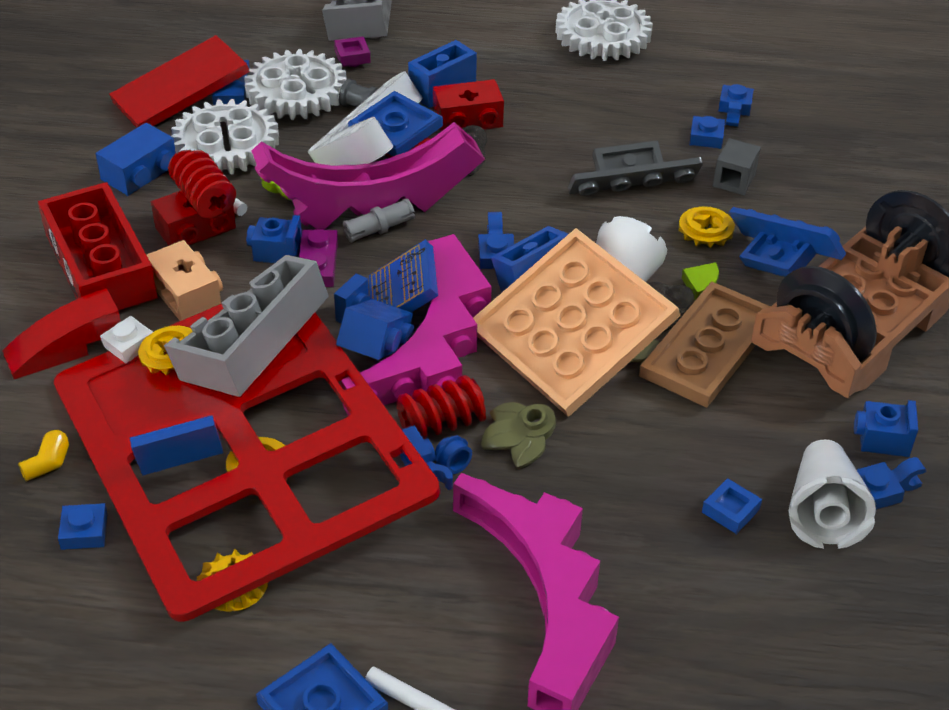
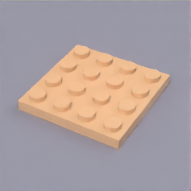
(574, 321)

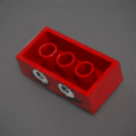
(98, 246)

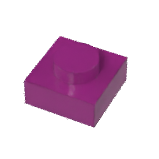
(352, 51)

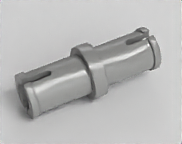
(378, 220)

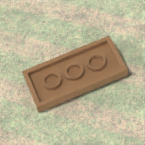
(704, 345)

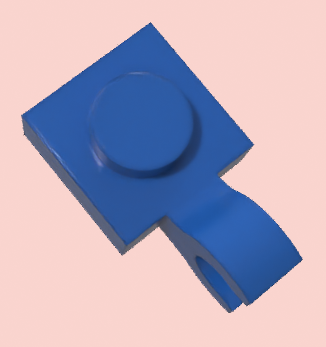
(735, 101)
(493, 241)
(427, 452)
(890, 485)

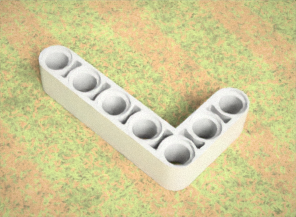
(366, 139)

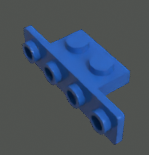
(782, 243)

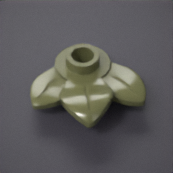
(516, 431)

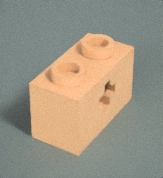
(184, 280)

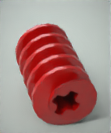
(202, 183)
(442, 405)

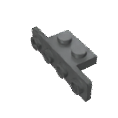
(630, 166)

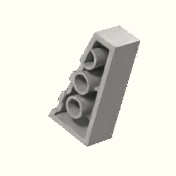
(357, 18)
(250, 329)

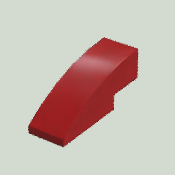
(62, 334)

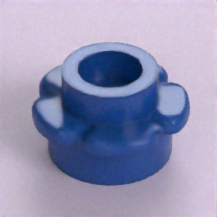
(453, 453)

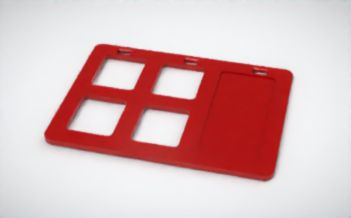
(123, 400)

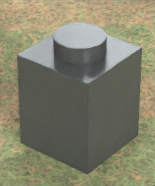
(736, 166)

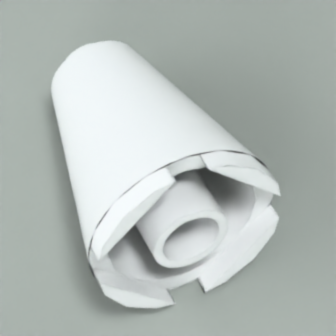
(632, 245)
(830, 498)

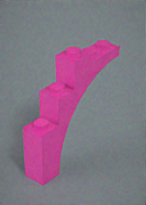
(327, 191)
(442, 336)
(565, 579)

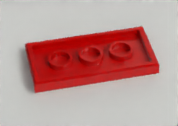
(179, 82)

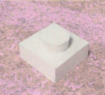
(125, 338)

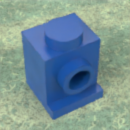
(274, 238)
(887, 428)

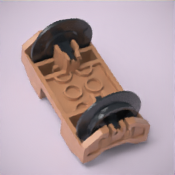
(859, 307)

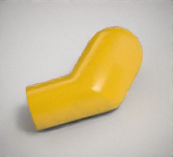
(50, 456)

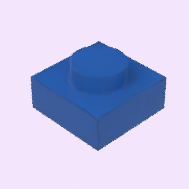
(707, 132)
(350, 294)
(731, 506)
(83, 526)

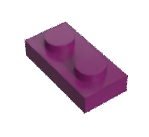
(321, 247)

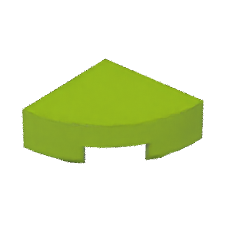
(699, 277)

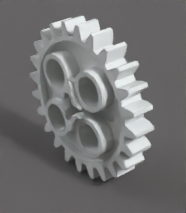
(603, 28)
(295, 84)
(245, 131)

